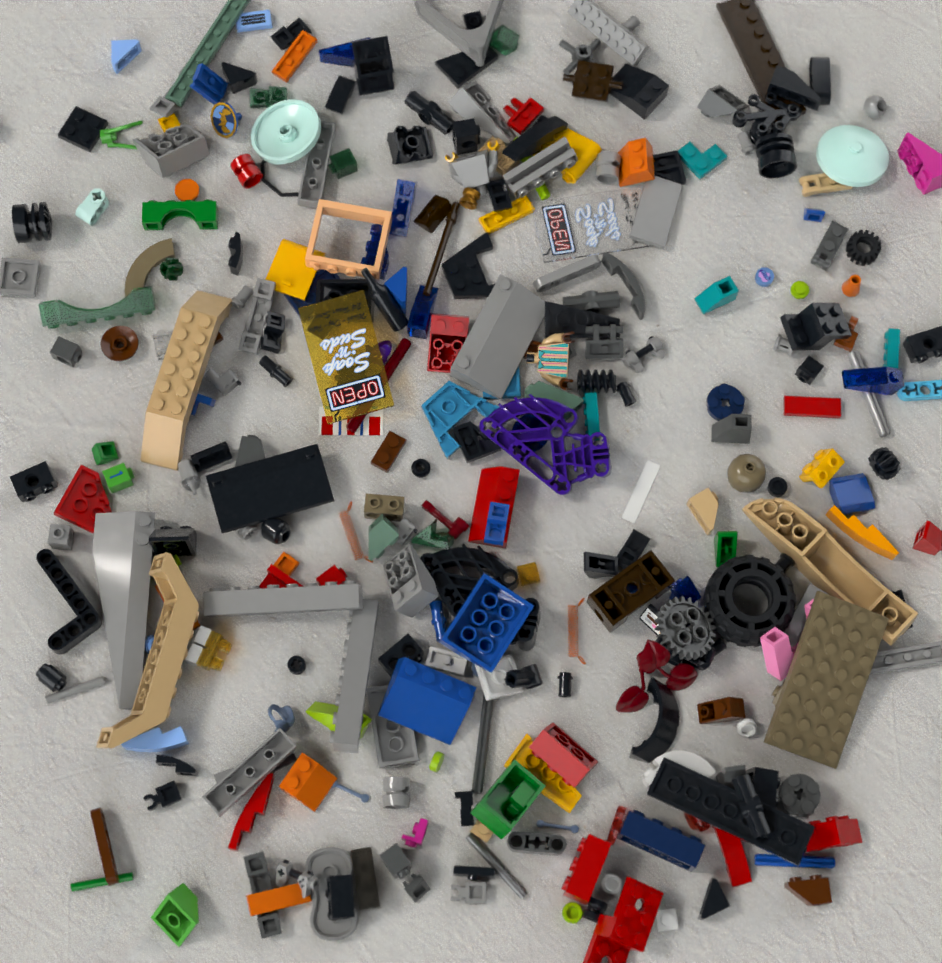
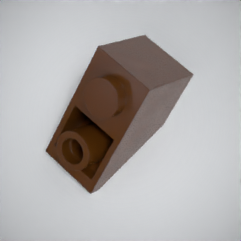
(721, 710)
(812, 891)

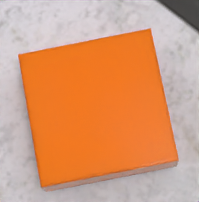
(286, 563)

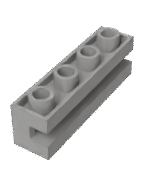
(540, 168)

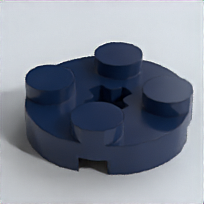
(724, 392)

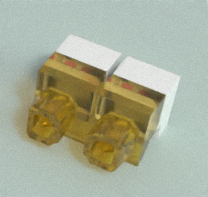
(206, 648)

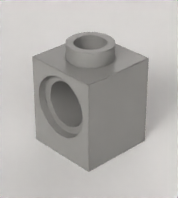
(60, 537)

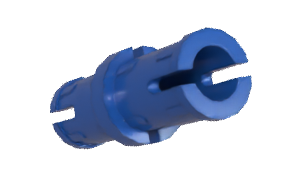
(438, 619)

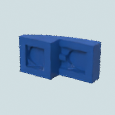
(496, 523)

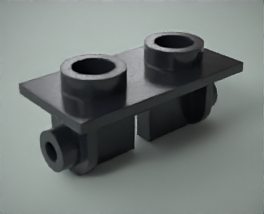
(211, 456)

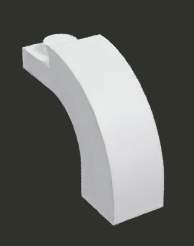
(683, 758)

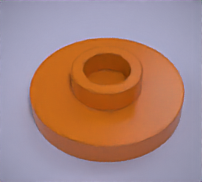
(187, 190)

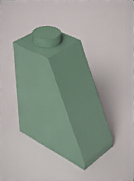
(547, 391)

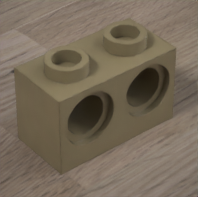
(390, 506)

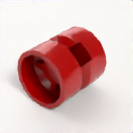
(246, 171)

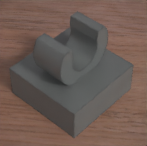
(416, 888)

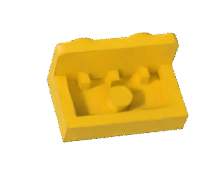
(822, 468)

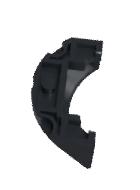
(666, 725)

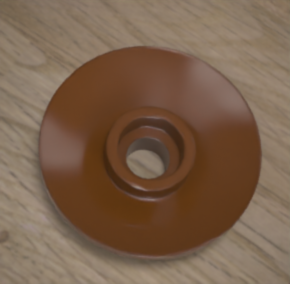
(116, 336)

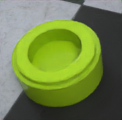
(436, 761)
(572, 912)

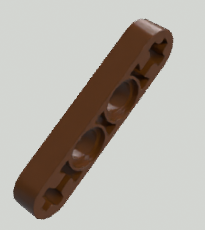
(104, 846)

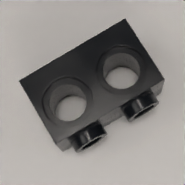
(397, 652)

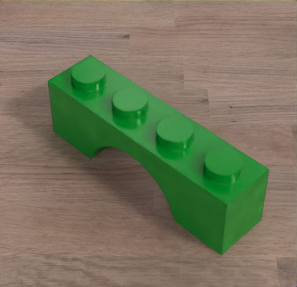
(158, 214)

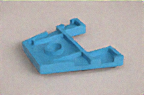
(448, 408)

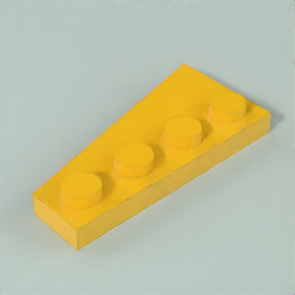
(555, 788)

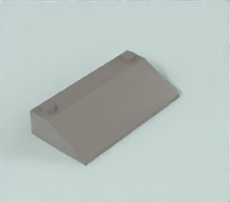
(499, 338)

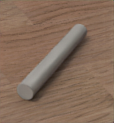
(75, 689)

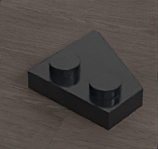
(473, 442)

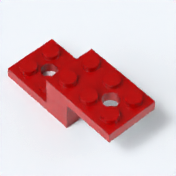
(628, 927)

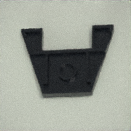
(465, 273)

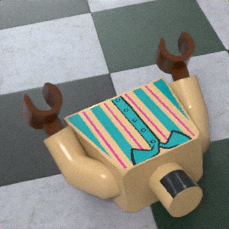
(553, 359)

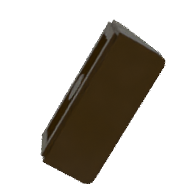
(433, 213)

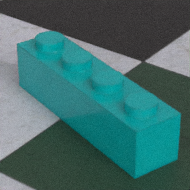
(891, 348)
(591, 413)

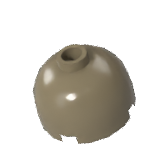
(746, 473)

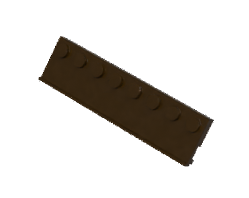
(753, 45)

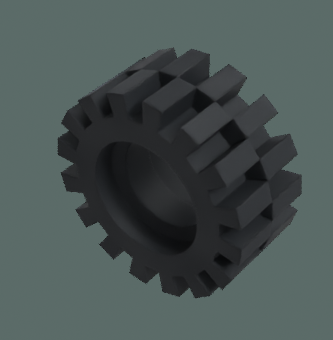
(859, 256)

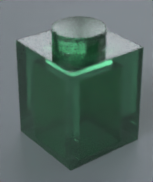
(504, 40)
(343, 163)

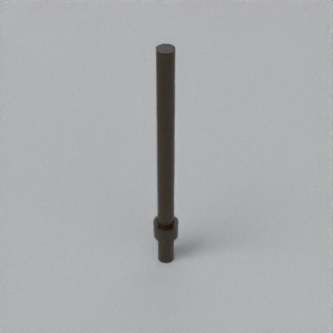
(451, 219)

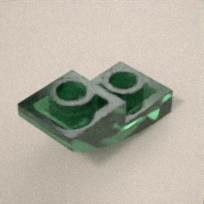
(265, 98)

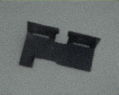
(466, 799)

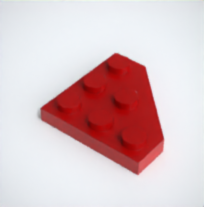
(83, 500)

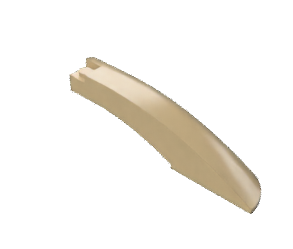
(827, 563)

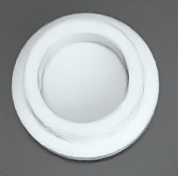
(746, 727)
(611, 883)

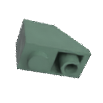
(380, 535)

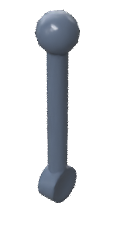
(364, 798)
(574, 829)

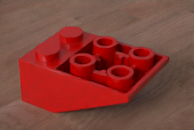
(446, 340)

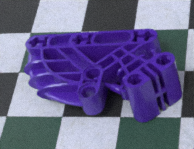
(586, 456)

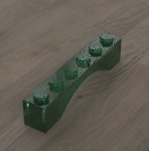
(58, 312)

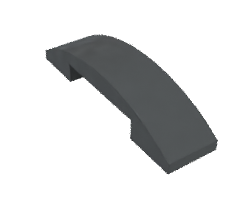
(615, 266)
(260, 881)

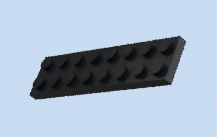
(721, 808)

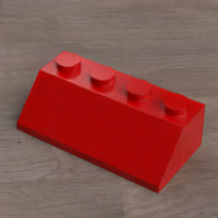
(497, 486)

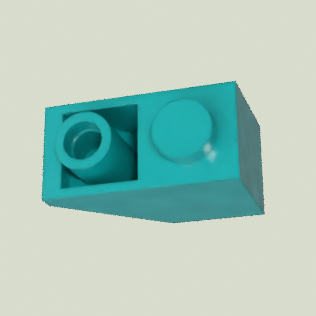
(717, 295)

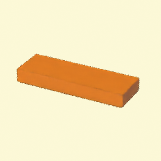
(294, 56)
(276, 899)

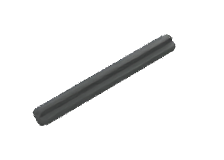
(482, 746)

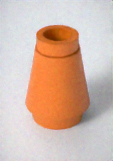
(851, 286)

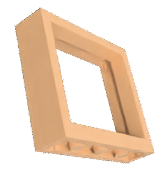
(354, 213)

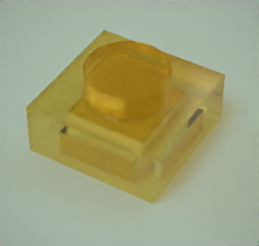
(528, 574)

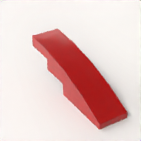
(256, 805)

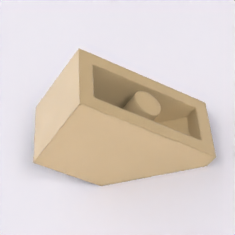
(704, 508)

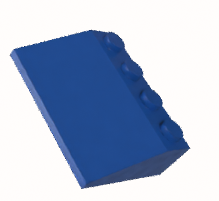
(486, 623)
(426, 700)

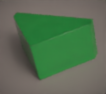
(725, 546)

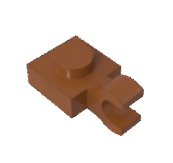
(848, 344)

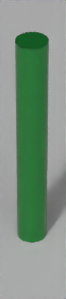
(99, 882)

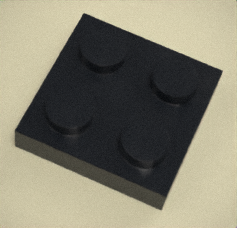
(82, 129)

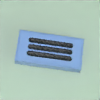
(254, 21)

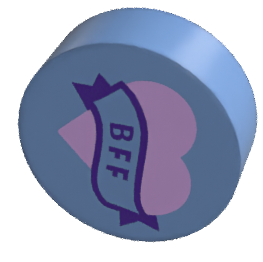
(764, 277)

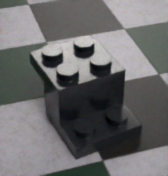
(373, 65)
(815, 326)

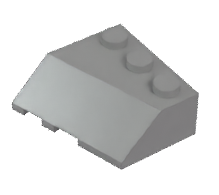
(173, 149)

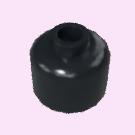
(275, 530)

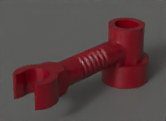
(455, 528)

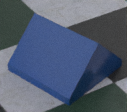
(398, 288)

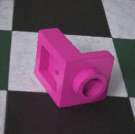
(419, 830)

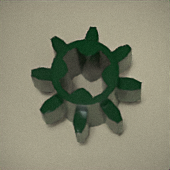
(171, 268)

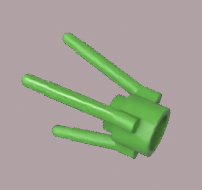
(108, 136)

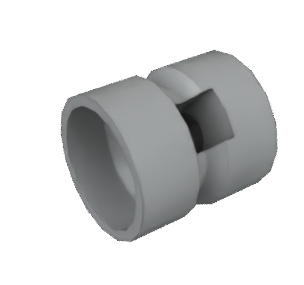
(608, 167)
(396, 792)

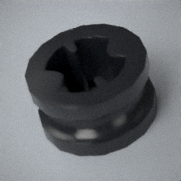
(291, 662)

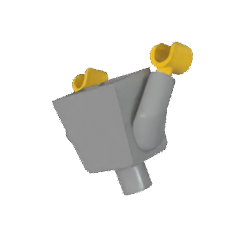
(475, 169)

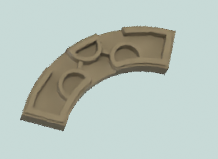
(146, 262)

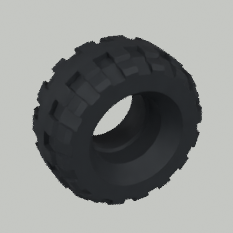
(728, 619)

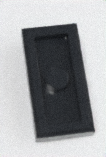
(473, 873)

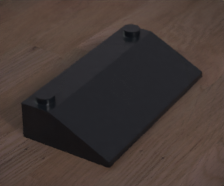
(269, 488)

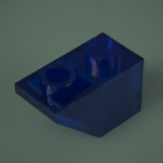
(685, 588)

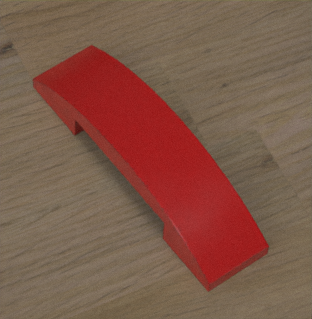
(734, 857)

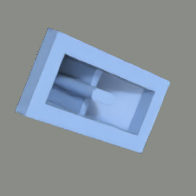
(123, 53)

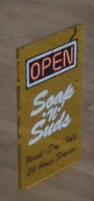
(346, 357)

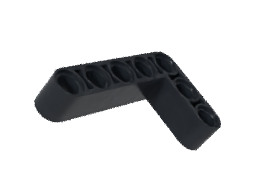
(72, 599)

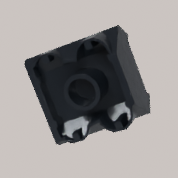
(409, 144)

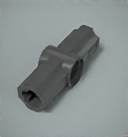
(593, 301)

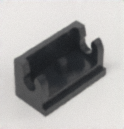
(340, 897)

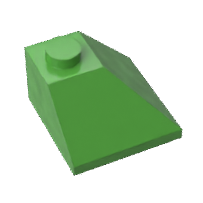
(177, 914)

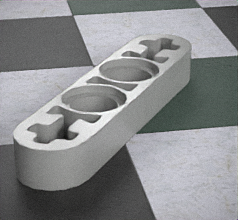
(567, 273)

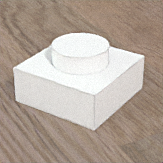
(666, 920)

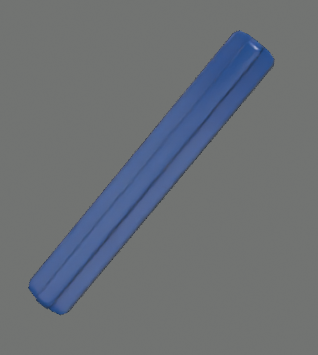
(807, 861)

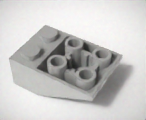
(409, 582)

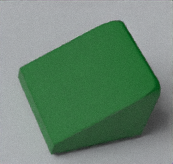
(104, 452)

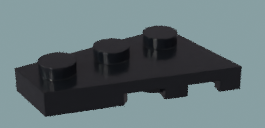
(461, 68)

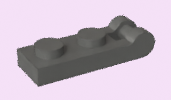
(829, 245)

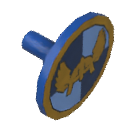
(225, 119)

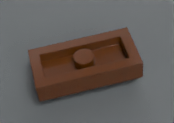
(388, 451)

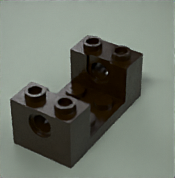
(614, 603)

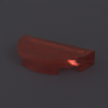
(616, 824)

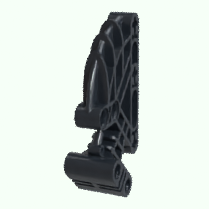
(464, 584)

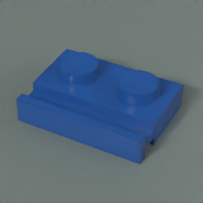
(208, 84)

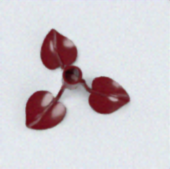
(650, 659)

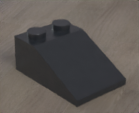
(640, 90)
(333, 288)
(175, 541)

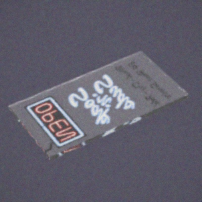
(587, 224)

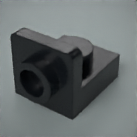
(808, 370)

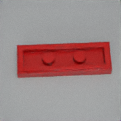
(811, 406)

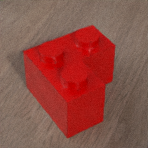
(834, 833)

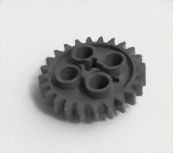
(685, 628)

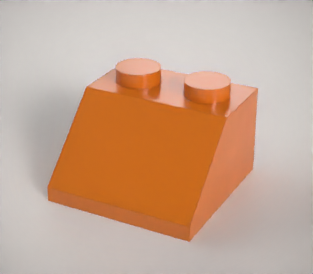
(636, 162)
(308, 782)

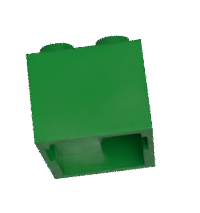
(508, 799)

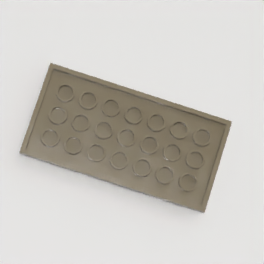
(826, 680)

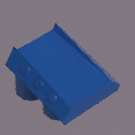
(851, 494)

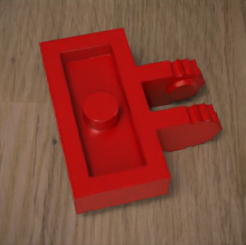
(525, 116)

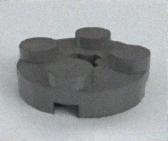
(789, 799)

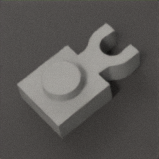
(472, 892)

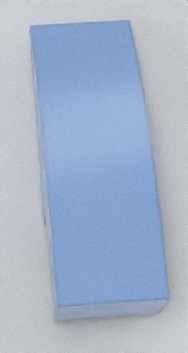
(157, 741)

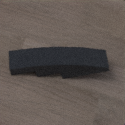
(531, 140)

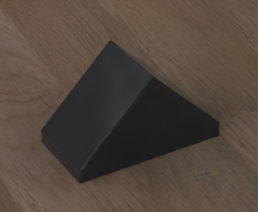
(238, 77)
(600, 565)
(713, 901)

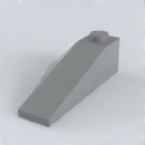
(474, 103)

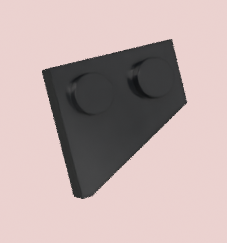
(669, 167)

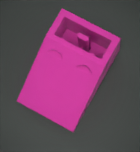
(922, 163)

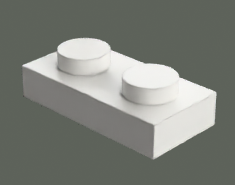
(445, 661)

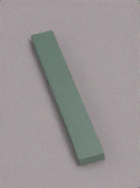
(207, 49)

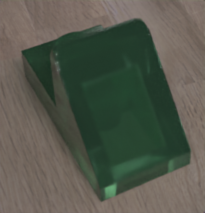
(429, 537)

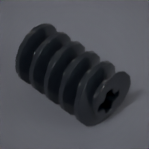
(596, 381)

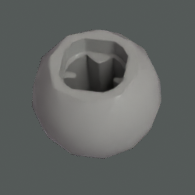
(874, 106)

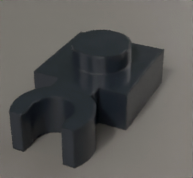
(166, 795)

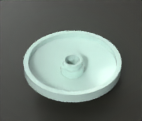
(286, 131)
(852, 156)

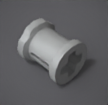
(783, 345)

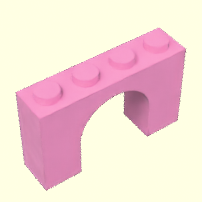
(777, 650)

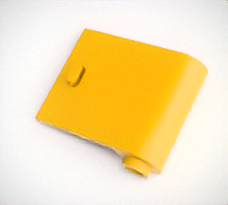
(585, 150)
(290, 270)

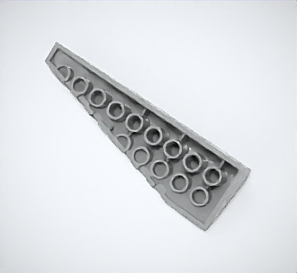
(122, 572)

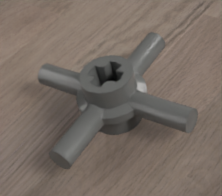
(581, 53)

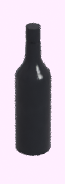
(385, 303)

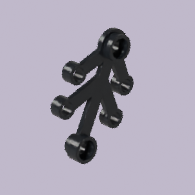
(789, 111)

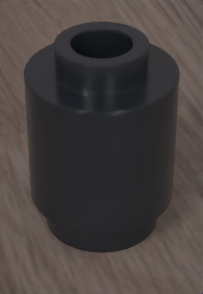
(51, 677)

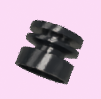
(775, 155)
(27, 222)

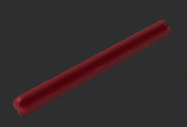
(390, 367)

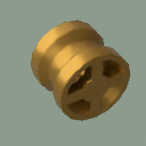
(469, 198)

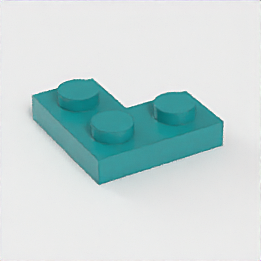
(700, 162)

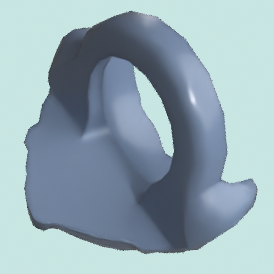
(287, 715)

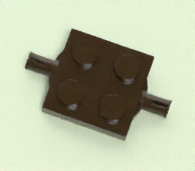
(592, 81)

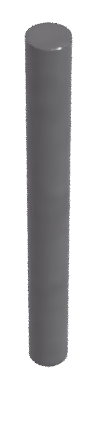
(495, 864)

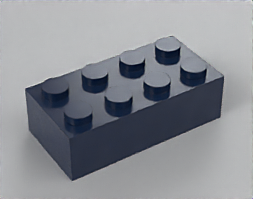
(661, 841)

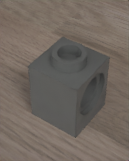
(66, 352)

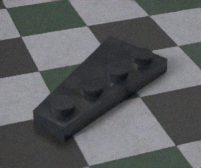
(567, 319)

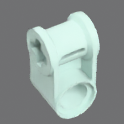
(92, 207)

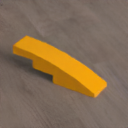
(868, 537)

